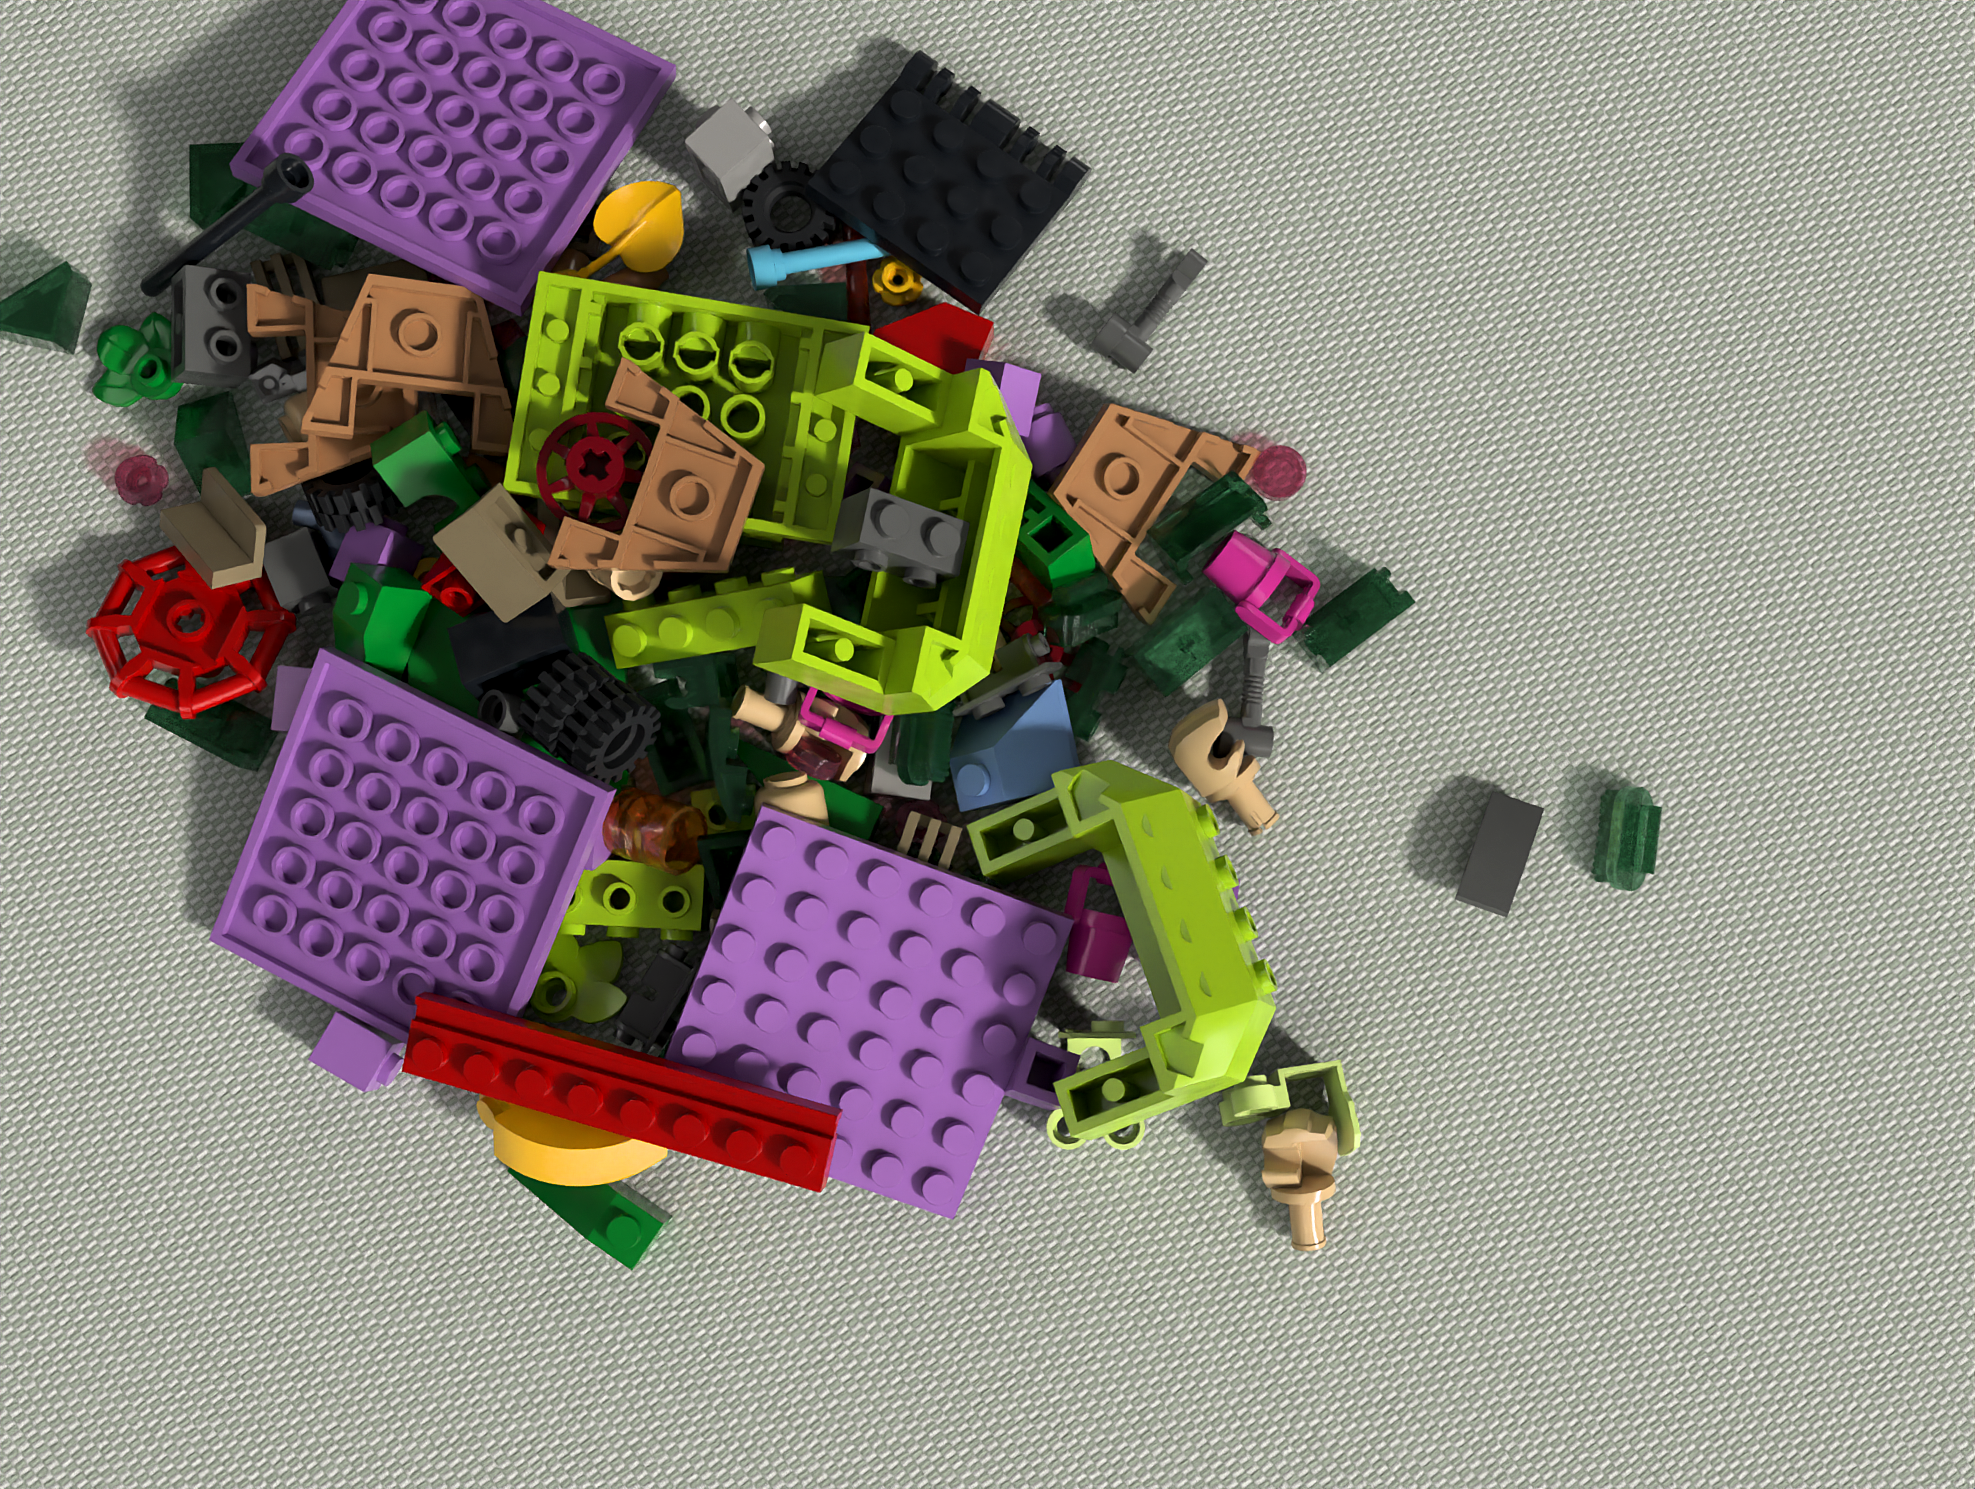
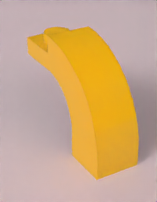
(562, 1149)

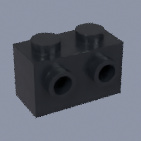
(513, 652)

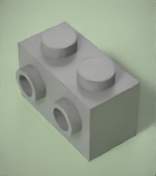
(730, 150)

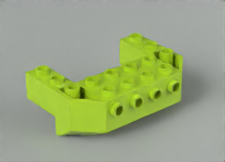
(955, 458)
(1182, 922)

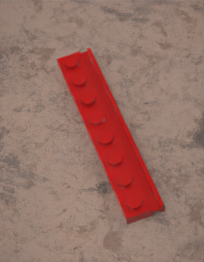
(622, 1091)

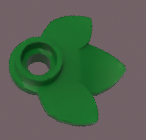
(136, 363)

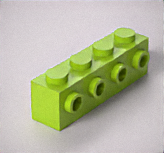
(707, 621)
(637, 896)

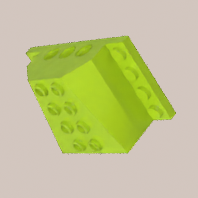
(726, 361)

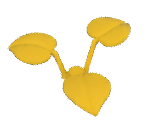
(641, 225)

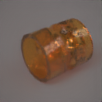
(654, 831)

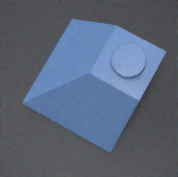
(1013, 750)

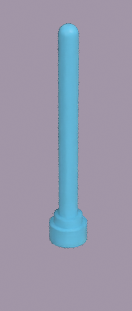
(771, 265)

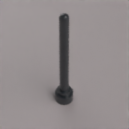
(282, 182)

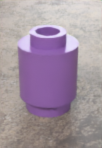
(1048, 443)

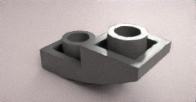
(1499, 854)

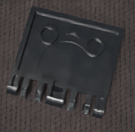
(945, 190)

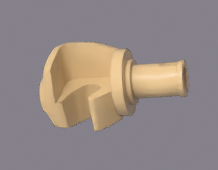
(787, 729)
(1215, 777)
(1298, 1170)

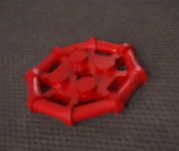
(186, 654)

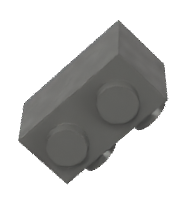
(210, 328)
(899, 538)

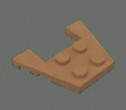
(417, 340)
(376, 407)
(1123, 481)
(688, 497)

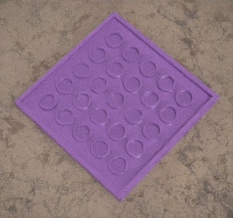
(461, 132)
(407, 852)
(871, 994)

